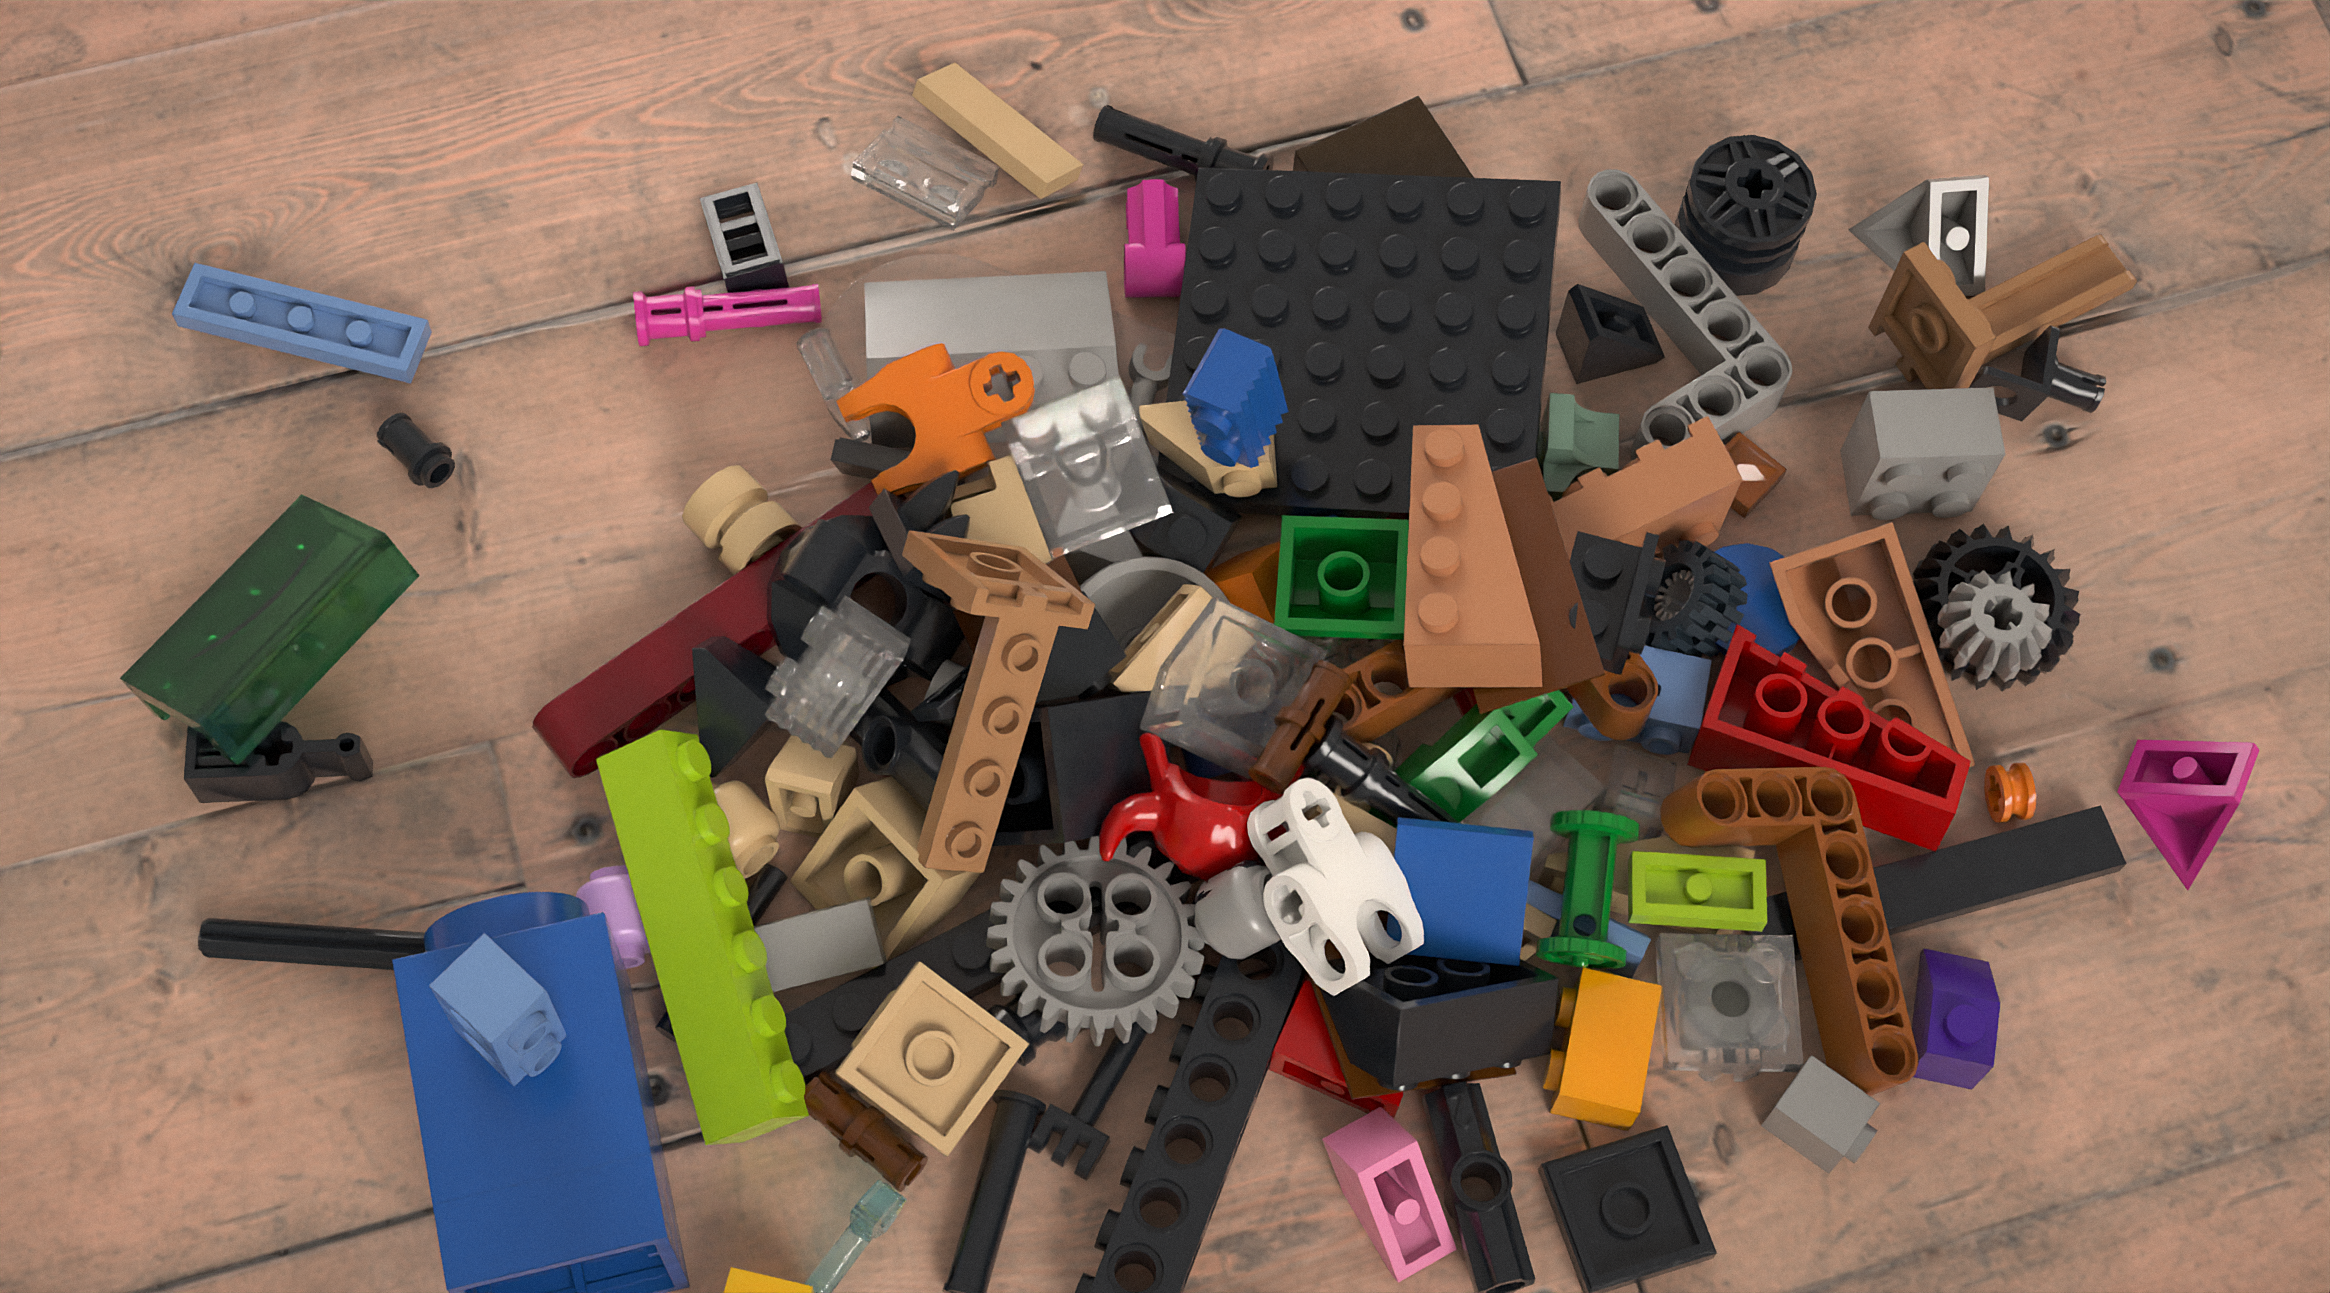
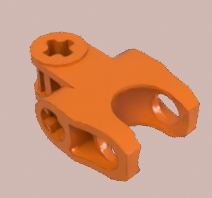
(944, 407)

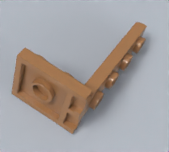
(1950, 336)
(1022, 614)

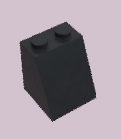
(1075, 769)

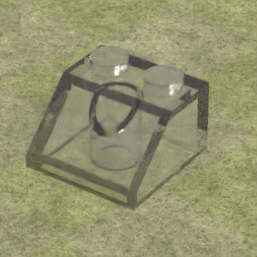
(1086, 467)
(1228, 685)

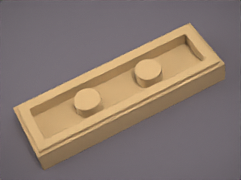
(997, 130)

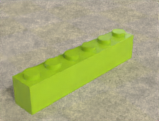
(702, 937)

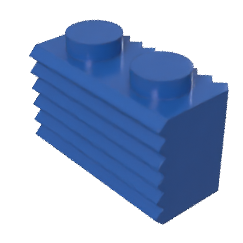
(1235, 399)

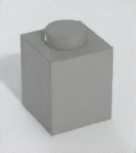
(1823, 1116)

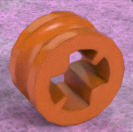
(2010, 792)

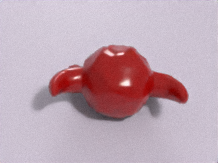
(1191, 817)

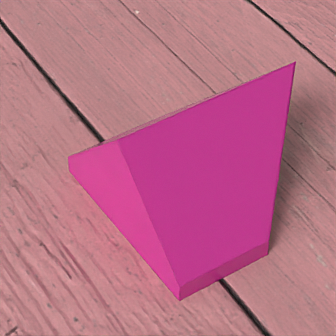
(2186, 795)

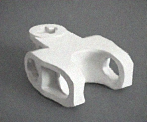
(1330, 886)

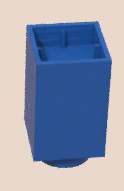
(568, 1167)

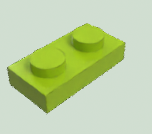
(1697, 891)

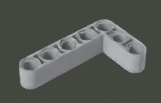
(1686, 320)

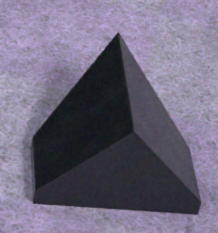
(730, 699)

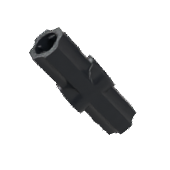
(901, 746)
(1486, 1229)

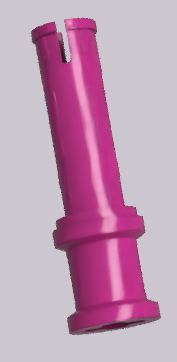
(695, 313)

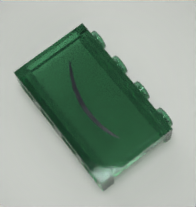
(271, 626)

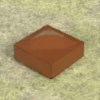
(1758, 472)

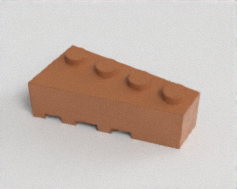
(1663, 492)
(1463, 583)

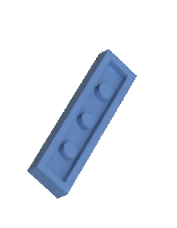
(302, 322)

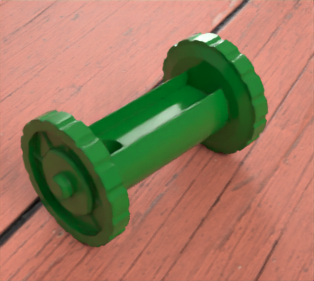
(1588, 887)

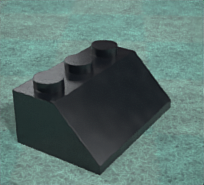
(1442, 1017)

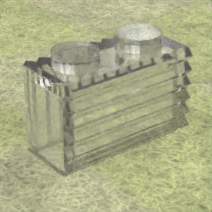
(836, 675)

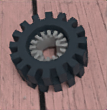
(1694, 601)

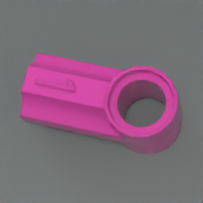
(1154, 252)

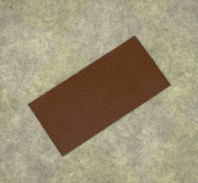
(1550, 586)

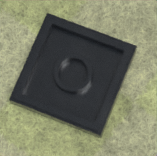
(1626, 1211)

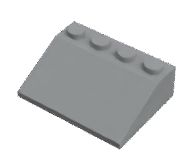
(1049, 320)

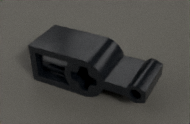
(275, 769)

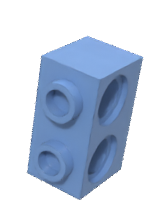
(500, 1011)

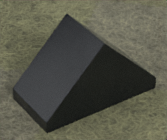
(1604, 335)

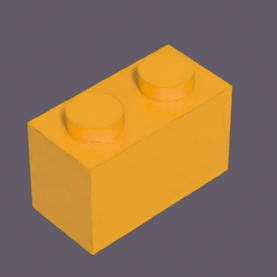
(1603, 1048)

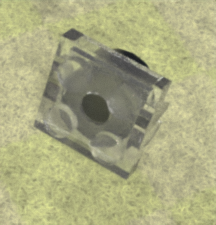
(1728, 1004)

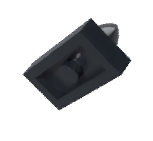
(920, 512)

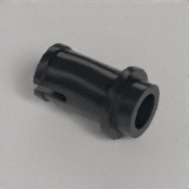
(426, 461)

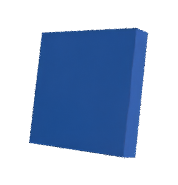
(1465, 888)

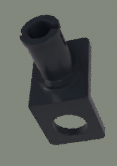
(2043, 378)

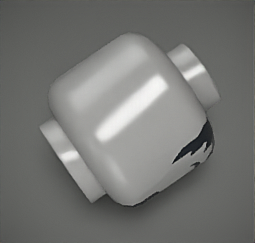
(1233, 913)

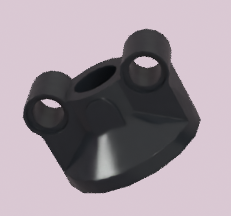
(827, 564)

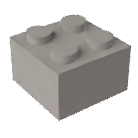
(1922, 452)

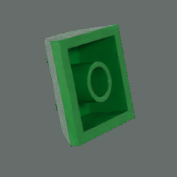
(1342, 577)

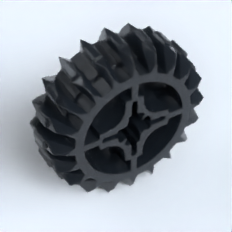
(1969, 555)

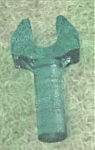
(869, 1220)

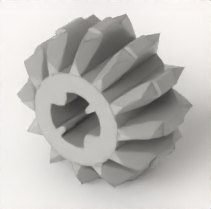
(2017, 633)

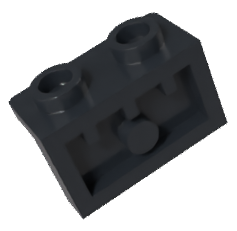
(1612, 589)

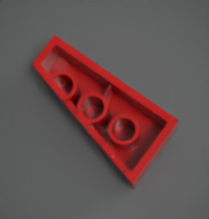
(1781, 717)

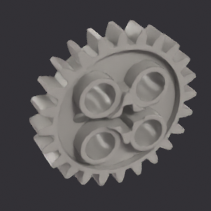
(1034, 936)

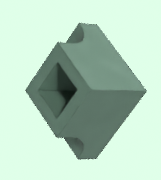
(1575, 443)

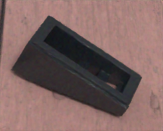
(751, 273)

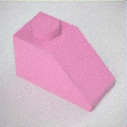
(1390, 1192)

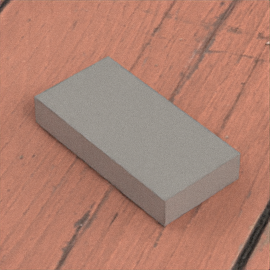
(821, 944)

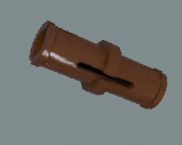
(1300, 727)
(863, 1132)

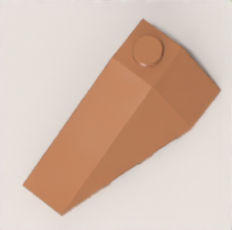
(1869, 630)

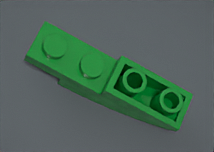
(1480, 754)

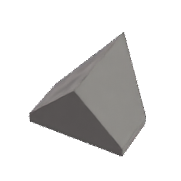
(1944, 215)

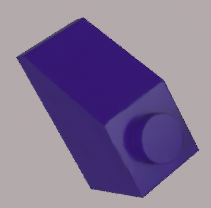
(1955, 1019)

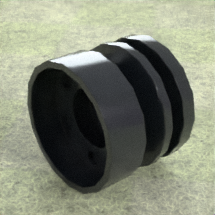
(1747, 210)

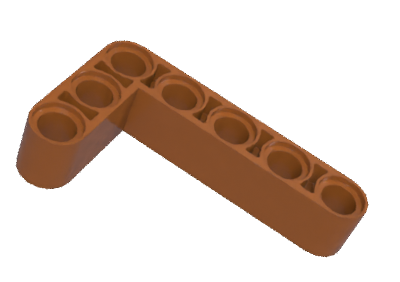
(1375, 713)
(1831, 899)

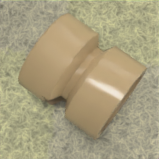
(734, 515)

